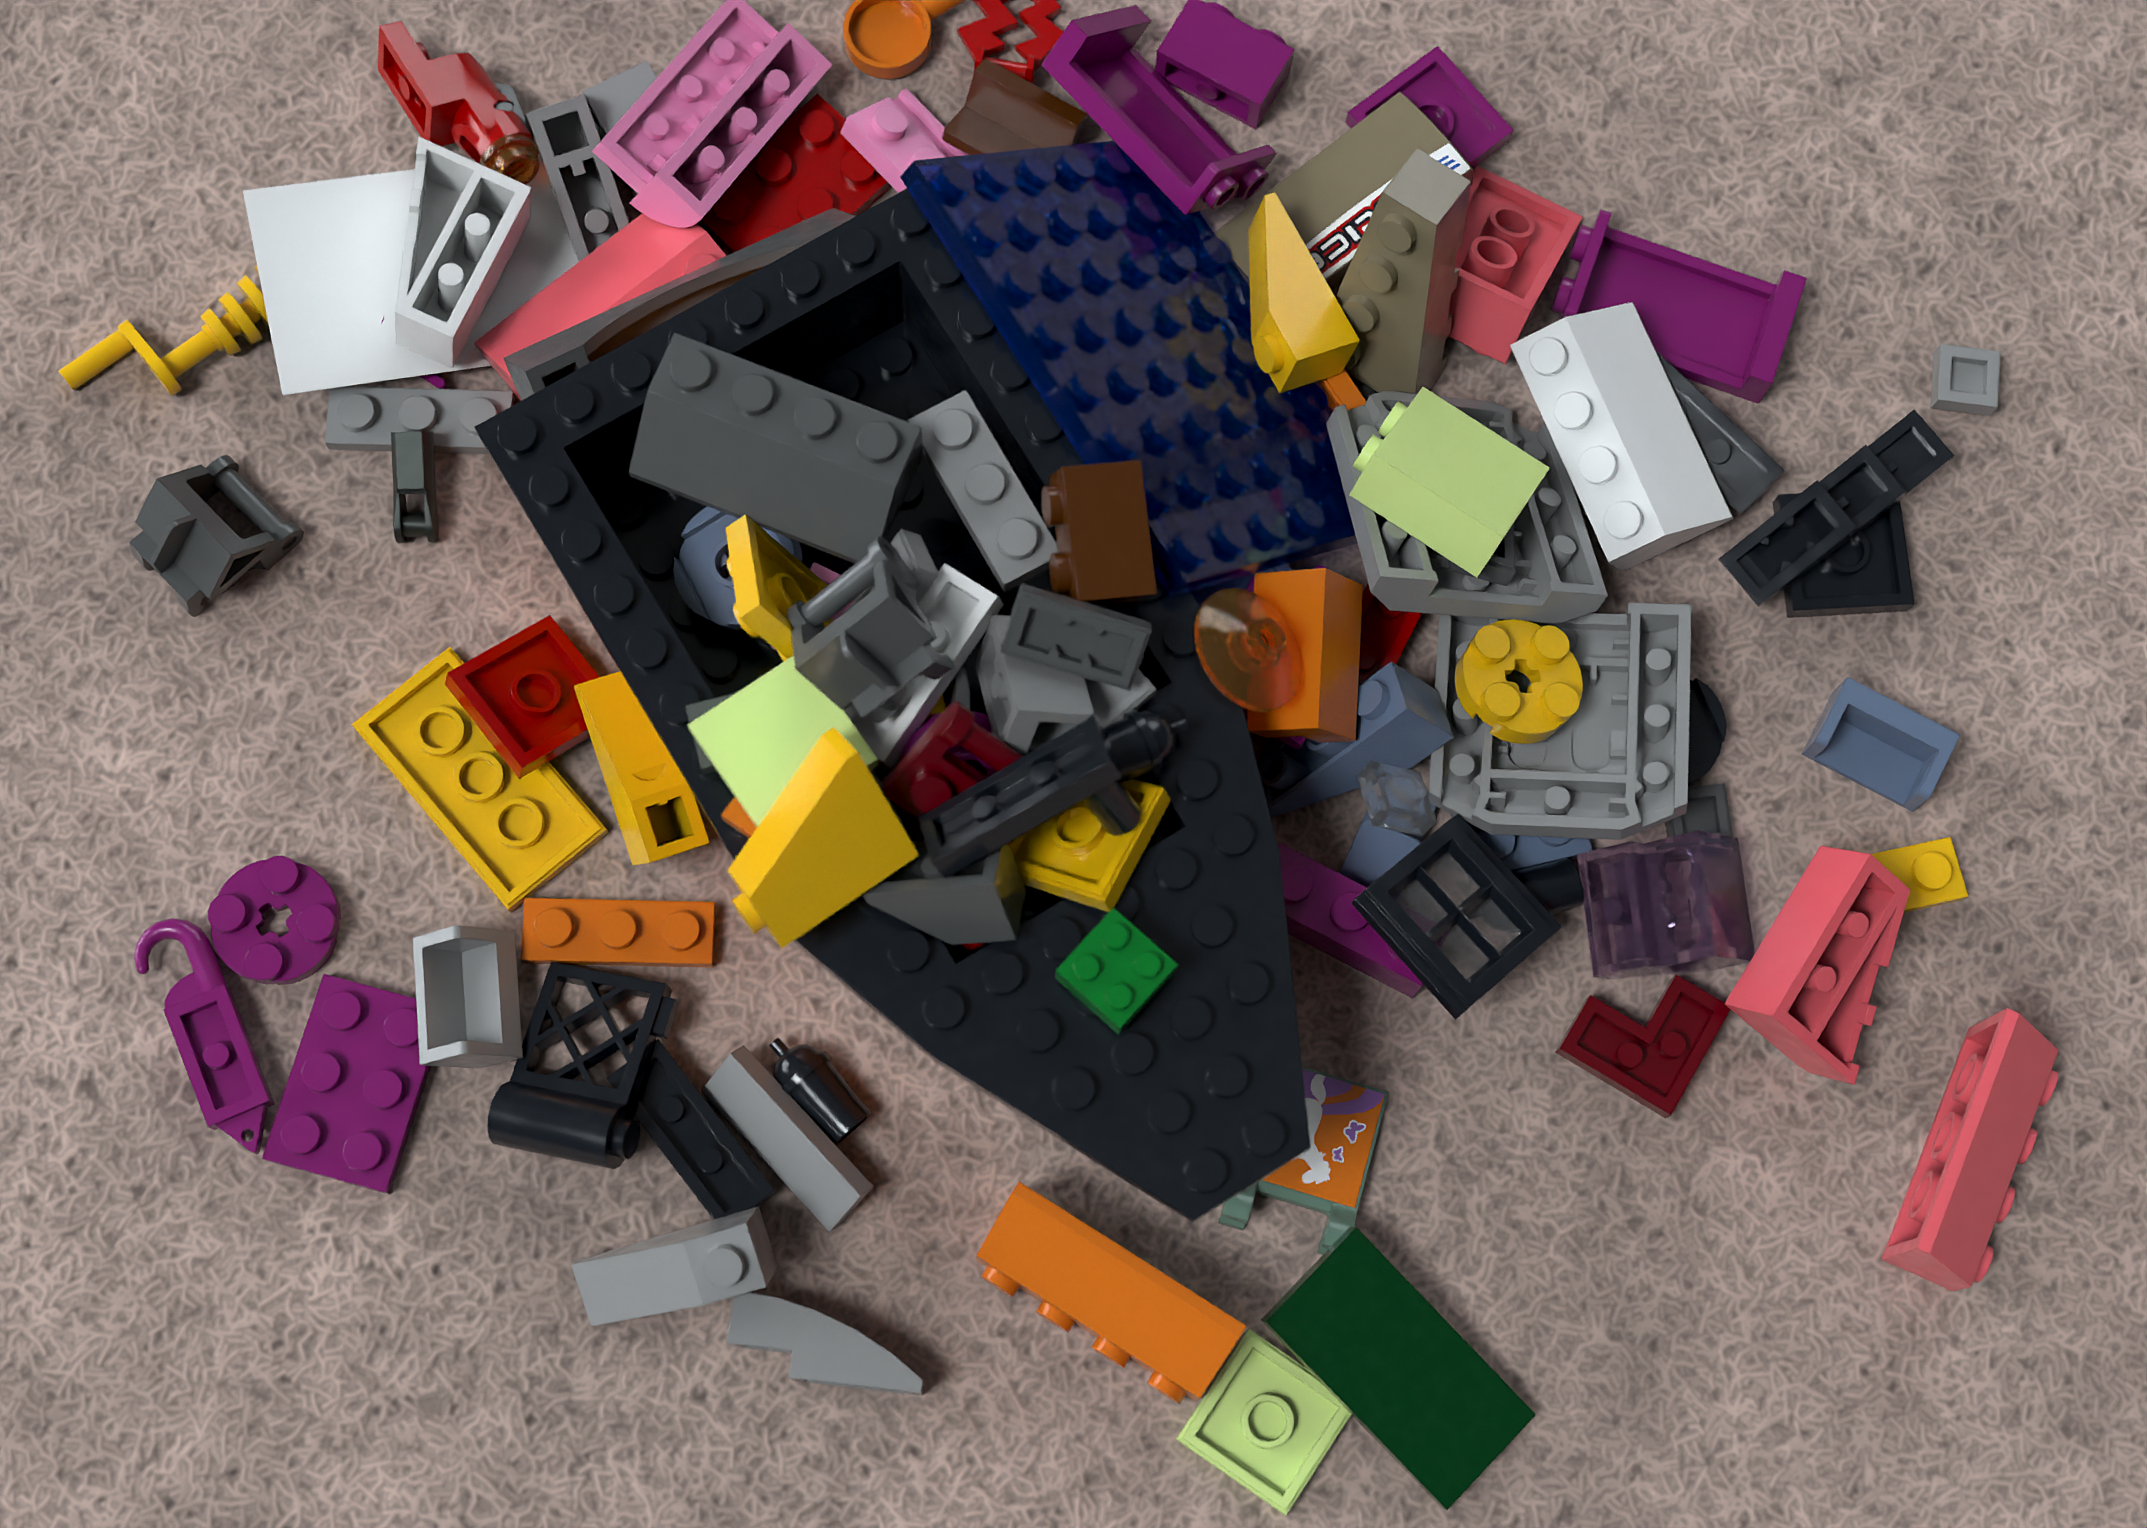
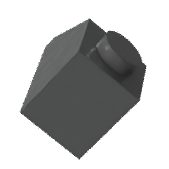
(965, 908)

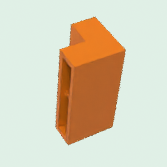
(1326, 621)

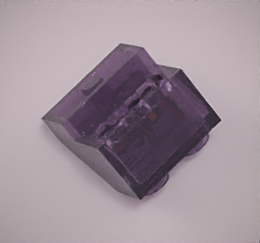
(1666, 906)

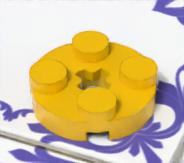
(1538, 654)

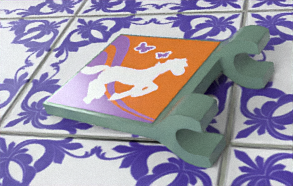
(1332, 1173)

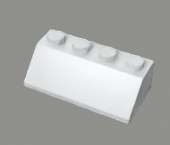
(1621, 433)

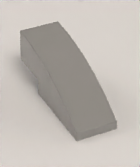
(819, 1345)

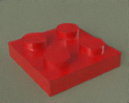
(526, 695)

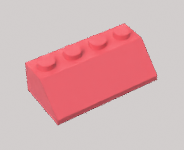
(618, 270)
(1973, 1152)

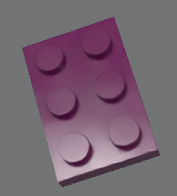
(351, 1087)

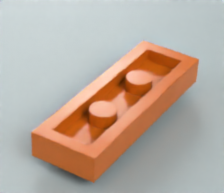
(618, 932)

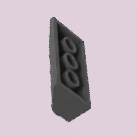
(774, 450)

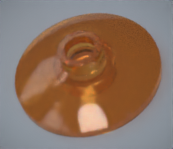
(1248, 650)

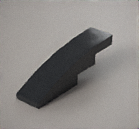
(1836, 508)

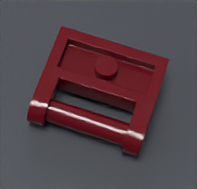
(932, 773)

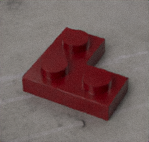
(1648, 1060)

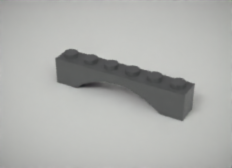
(591, 339)

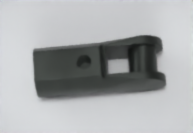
(414, 474)

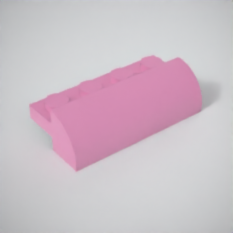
(710, 113)

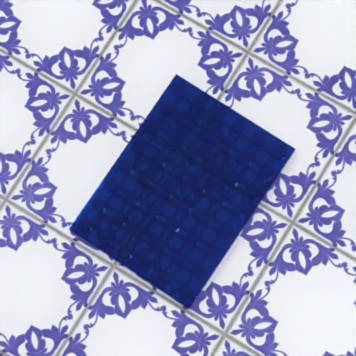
(1143, 352)

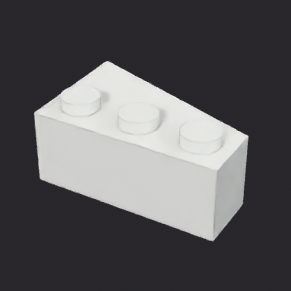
(455, 249)

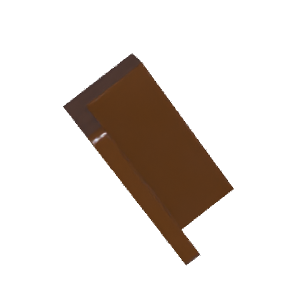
(1011, 115)

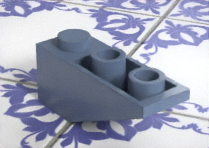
(1395, 725)

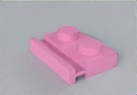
(895, 135)

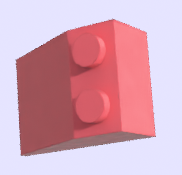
(1505, 262)

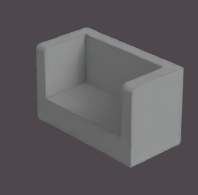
(467, 997)

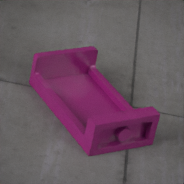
(1147, 116)
(1698, 314)

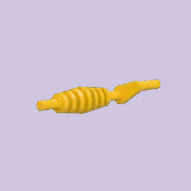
(215, 335)

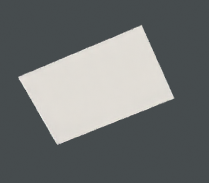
(334, 269)

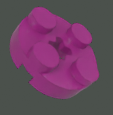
(241, 909)

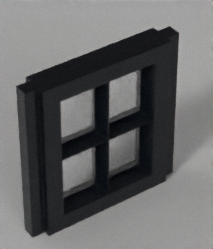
(1456, 915)

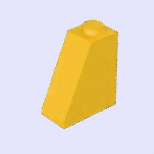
(818, 844)

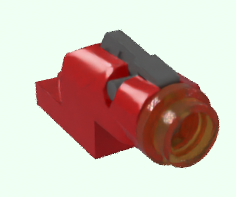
(458, 103)

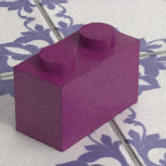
(1224, 61)

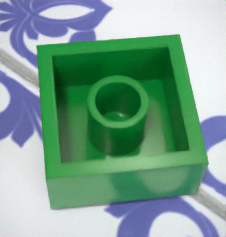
(1116, 971)

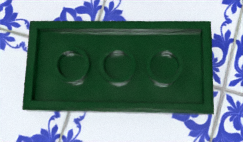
(1398, 1367)

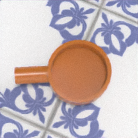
(891, 35)

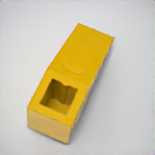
(642, 779)

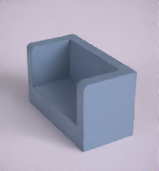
(1881, 744)

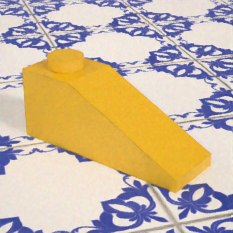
(1294, 314)

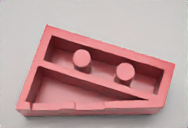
(1821, 960)

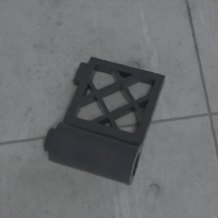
(573, 1116)

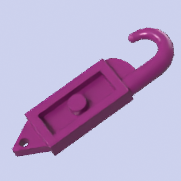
(211, 1036)

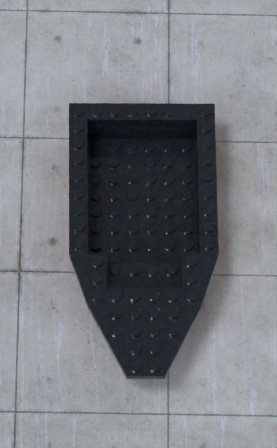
(1210, 1071)

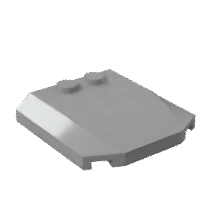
(1553, 552)
(1604, 770)

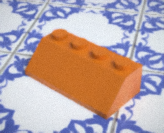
(1108, 1293)

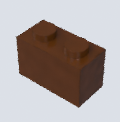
(1100, 533)

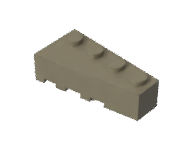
(1405, 278)

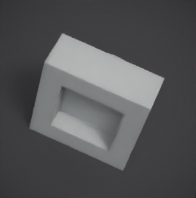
(1965, 379)

